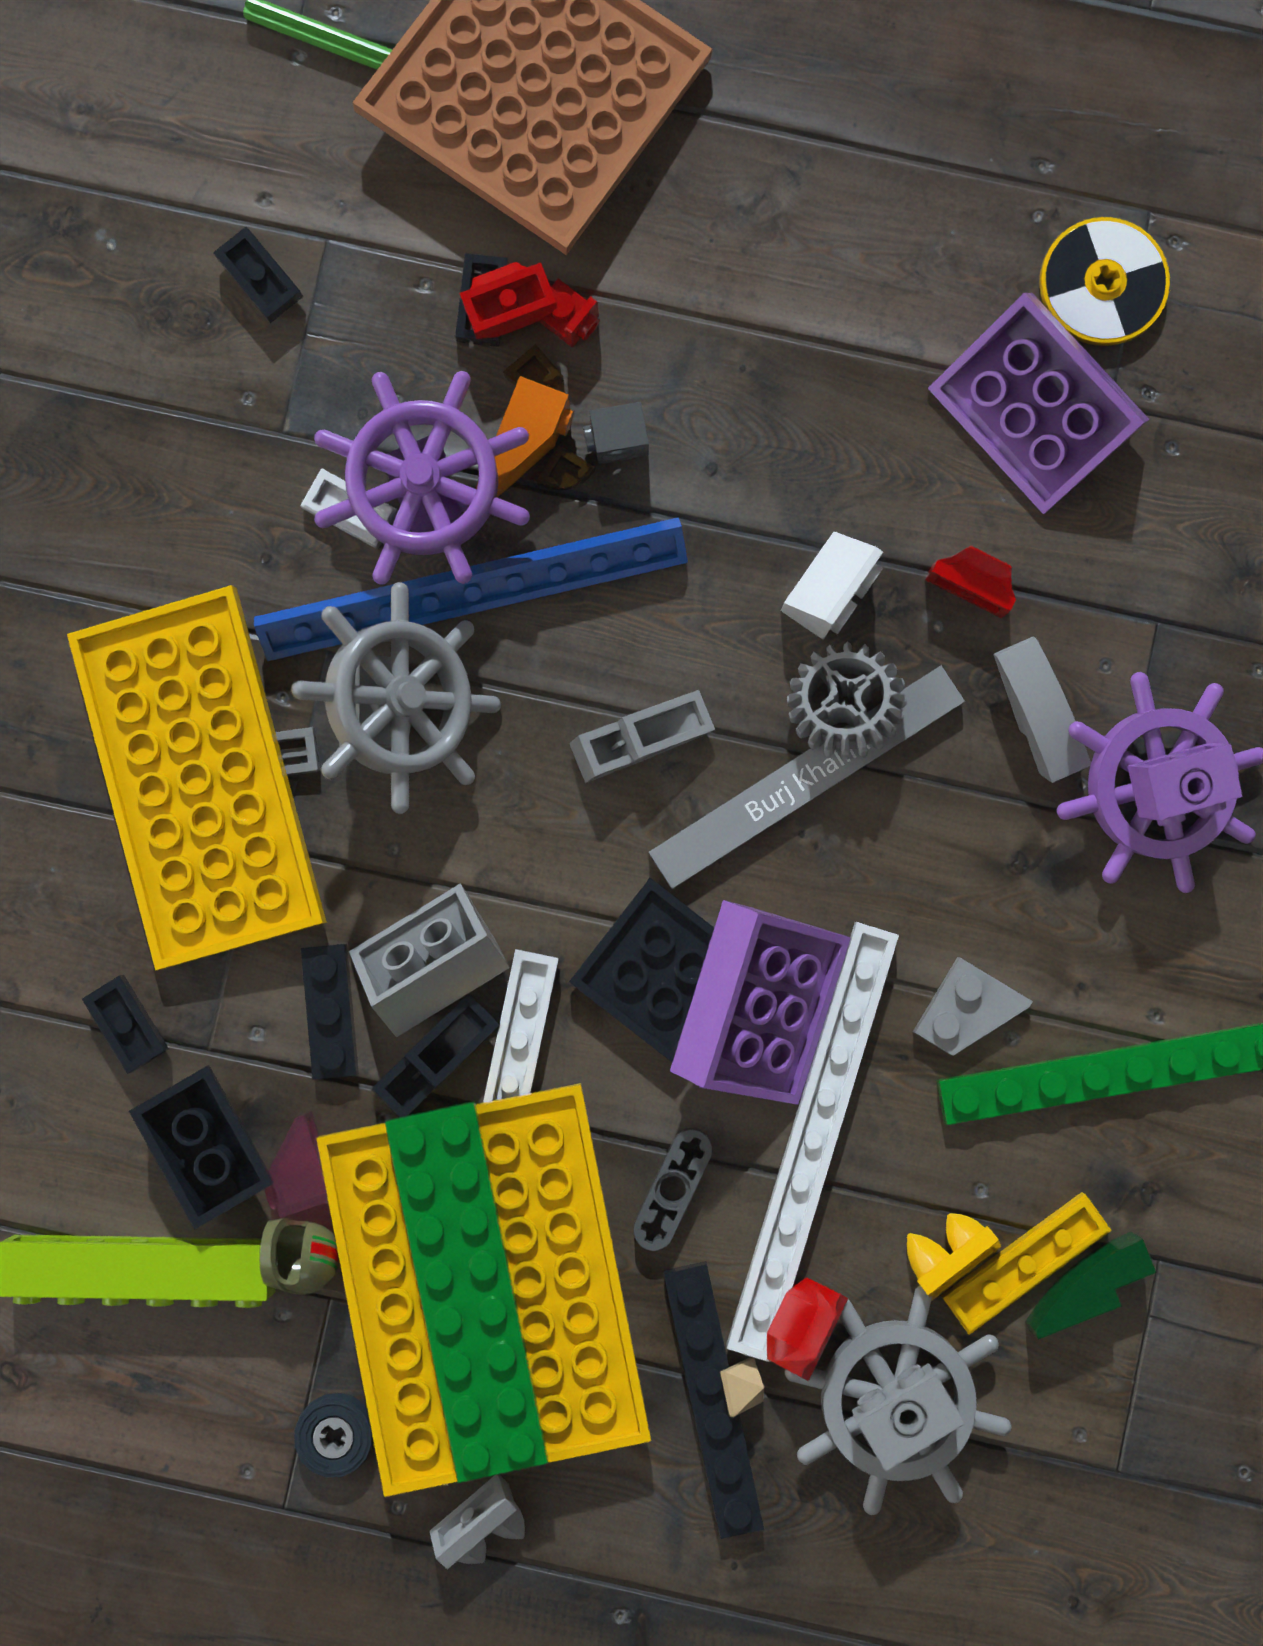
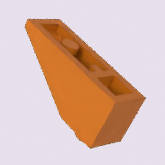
(544, 415)

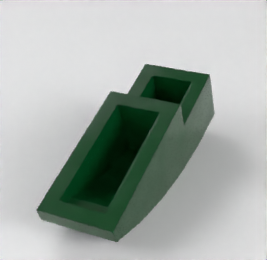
(1091, 1285)

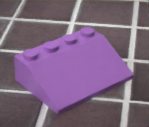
(1037, 402)
(759, 1004)

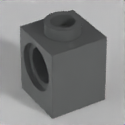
(617, 433)

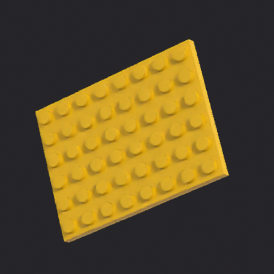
(559, 1272)

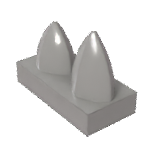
(486, 1511)

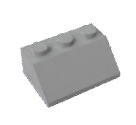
(427, 960)

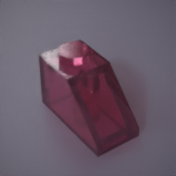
(297, 1170)

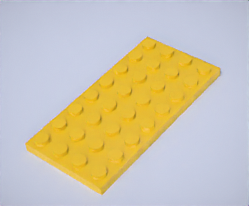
(196, 778)

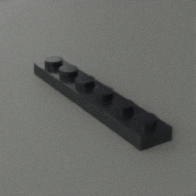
(718, 1432)

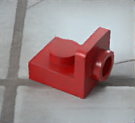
(574, 315)

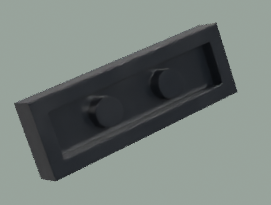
(329, 1011)

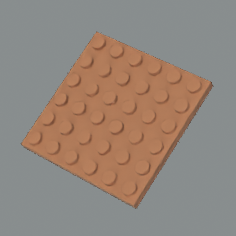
(534, 99)

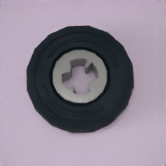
(332, 1458)

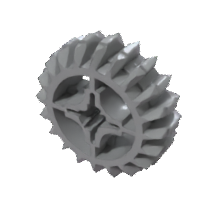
(871, 678)

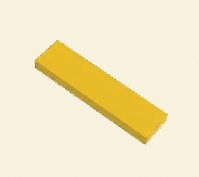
(1026, 1263)

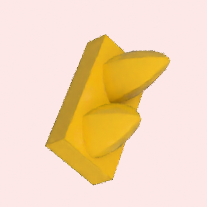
(939, 1269)

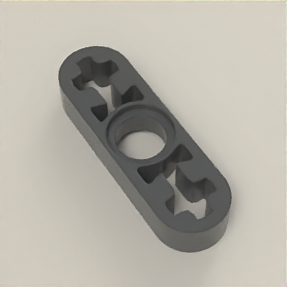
(648, 1213)

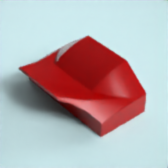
(508, 299)
(976, 579)
(803, 1326)

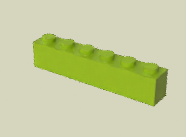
(132, 1269)

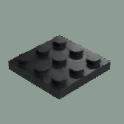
(649, 967)

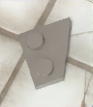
(968, 1008)

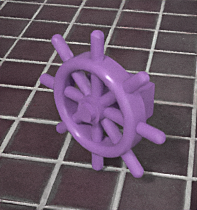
(418, 478)
(1165, 785)

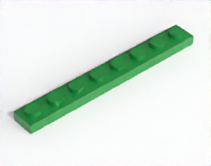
(1101, 1074)

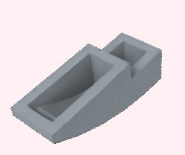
(1041, 709)
(641, 736)

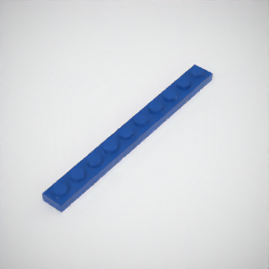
(491, 586)

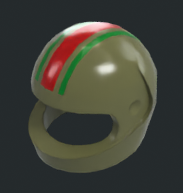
(304, 1257)

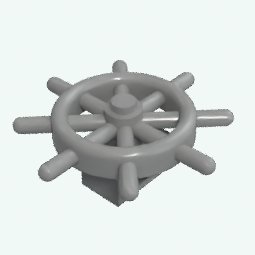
(376, 700)
(906, 1415)

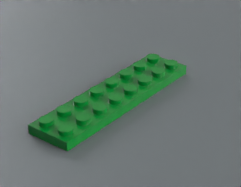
(466, 1292)

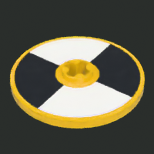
(1118, 252)

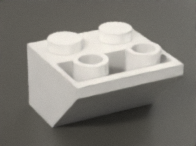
(826, 589)

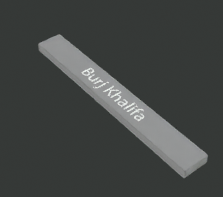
(794, 786)

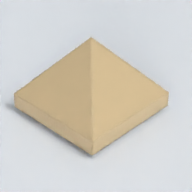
(742, 1386)

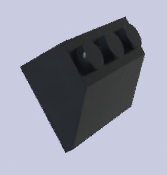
(201, 1147)

